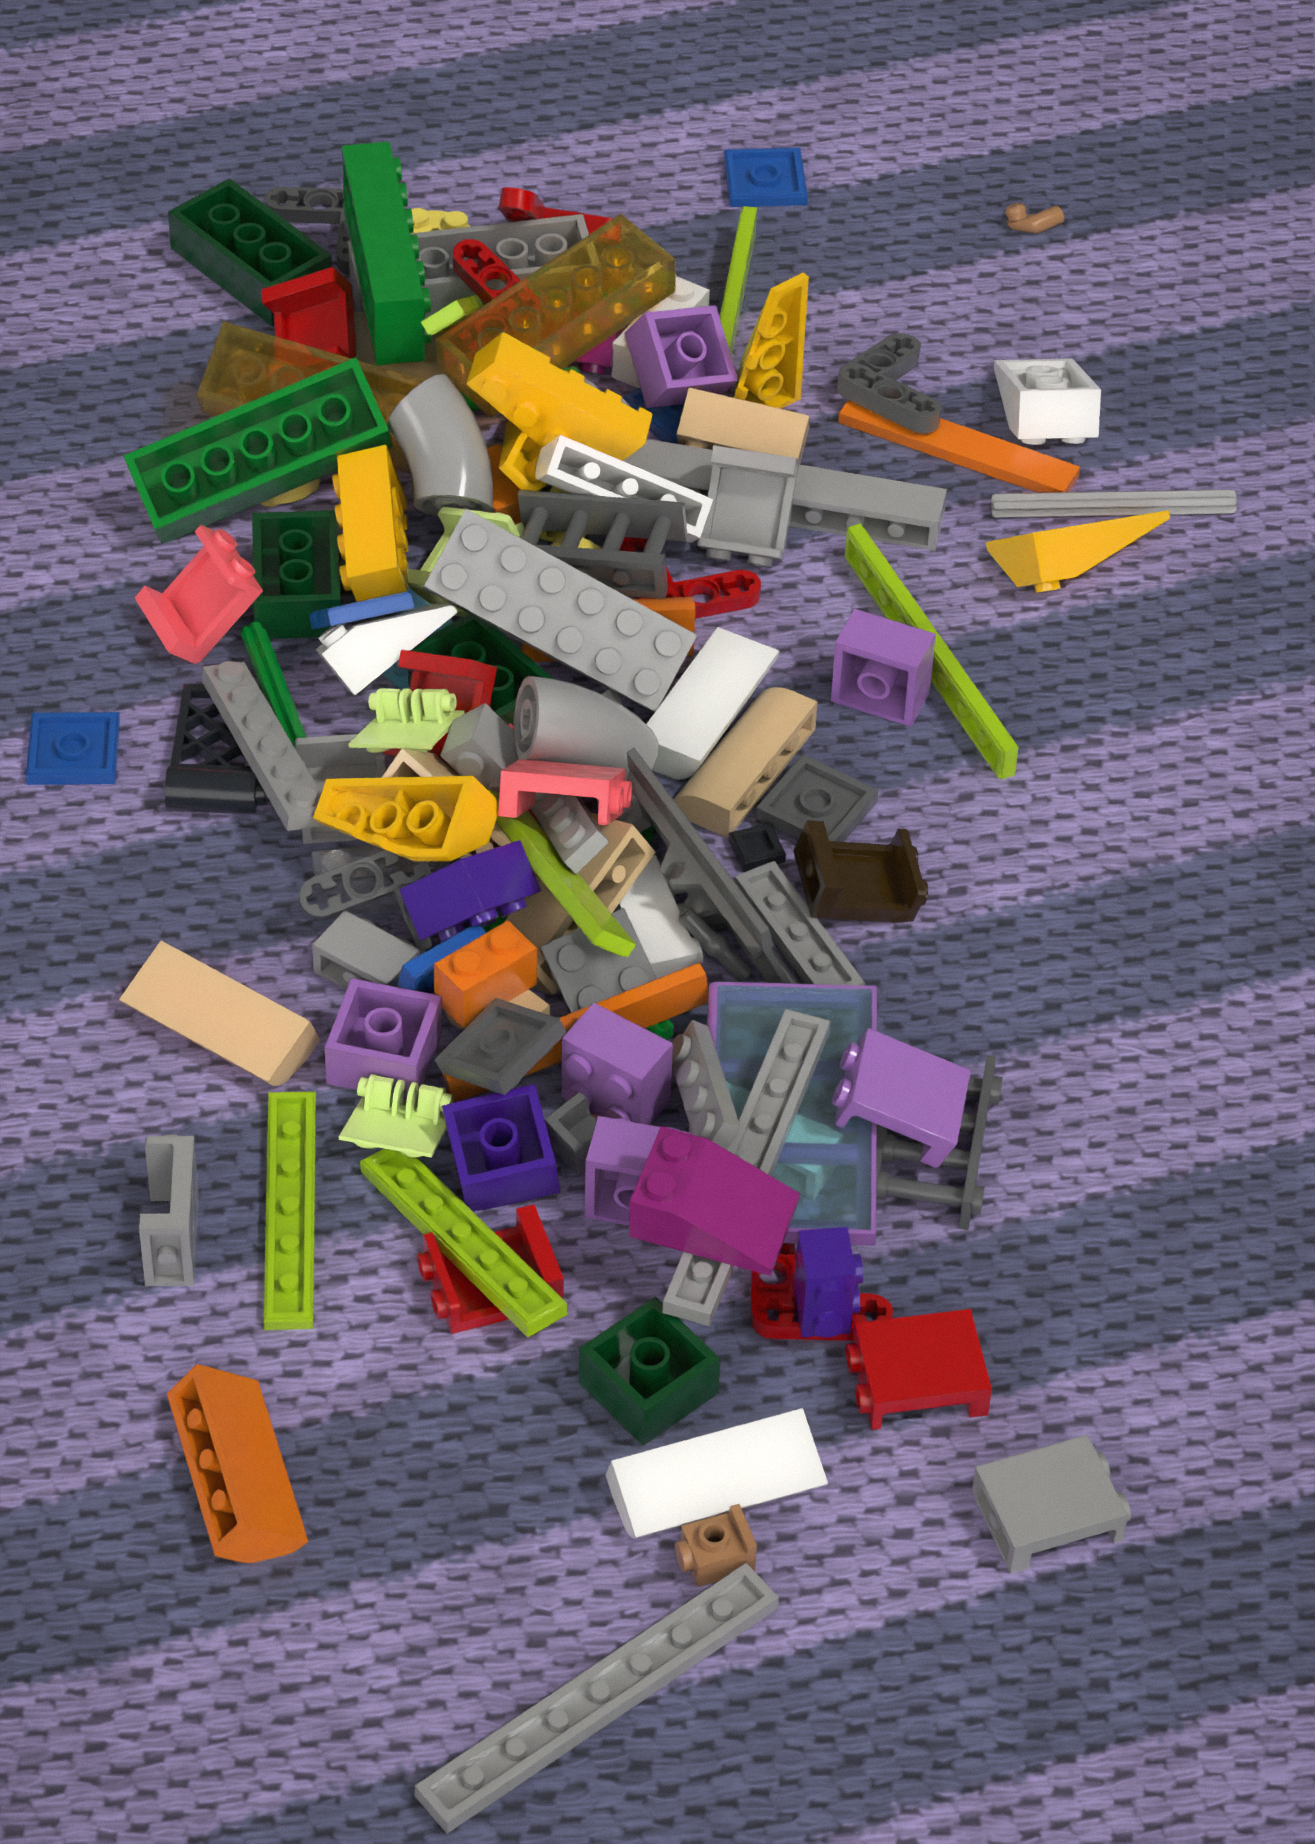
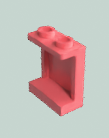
(202, 598)
(526, 777)

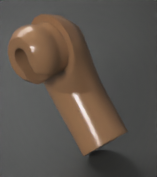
(1033, 223)

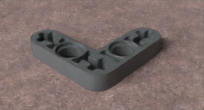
(310, 197)
(873, 384)
(398, 879)

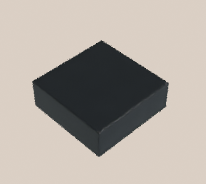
(756, 846)

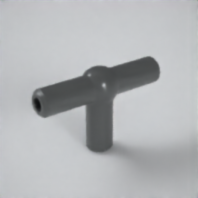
(715, 945)

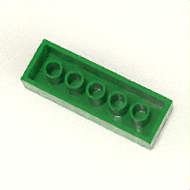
(385, 253)
(257, 450)

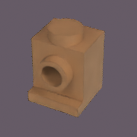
(716, 1546)

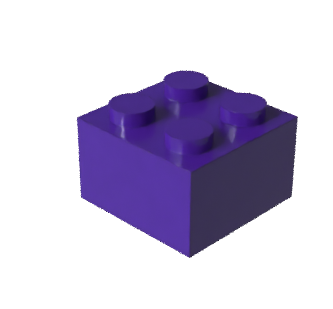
(471, 892)
(501, 1148)

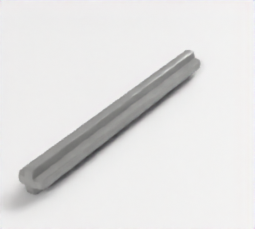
(1112, 503)

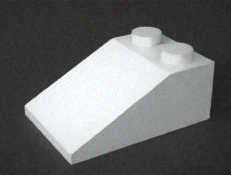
(1048, 400)
(374, 644)

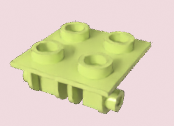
(407, 719)
(395, 1122)

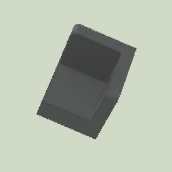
(571, 1131)

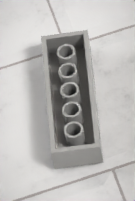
(519, 245)
(559, 611)

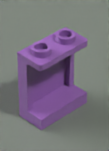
(903, 1092)

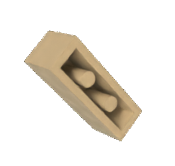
(741, 424)

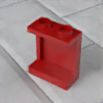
(315, 311)
(466, 678)
(460, 1299)
(918, 1365)

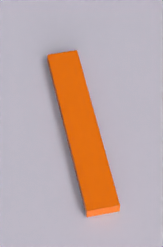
(971, 450)
(641, 1005)

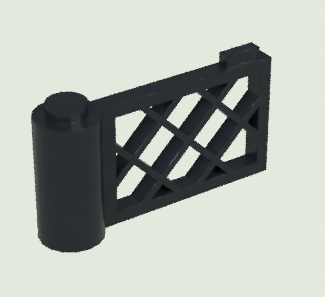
(214, 783)

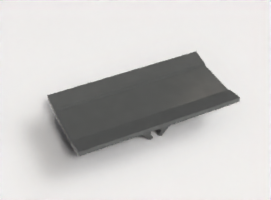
(696, 870)

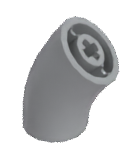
(443, 448)
(577, 726)

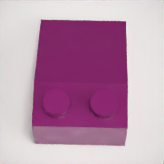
(710, 1203)

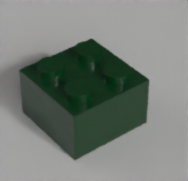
(649, 1371)

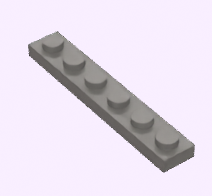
(263, 743)

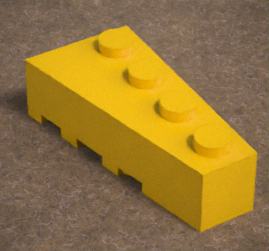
(554, 401)
(371, 524)

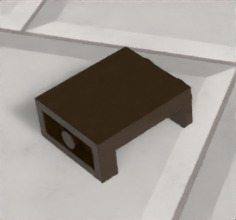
(860, 878)

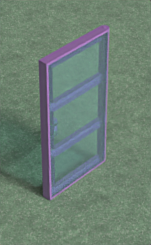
(819, 1160)

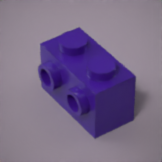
(826, 1282)

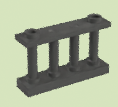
(576, 514)
(967, 1198)

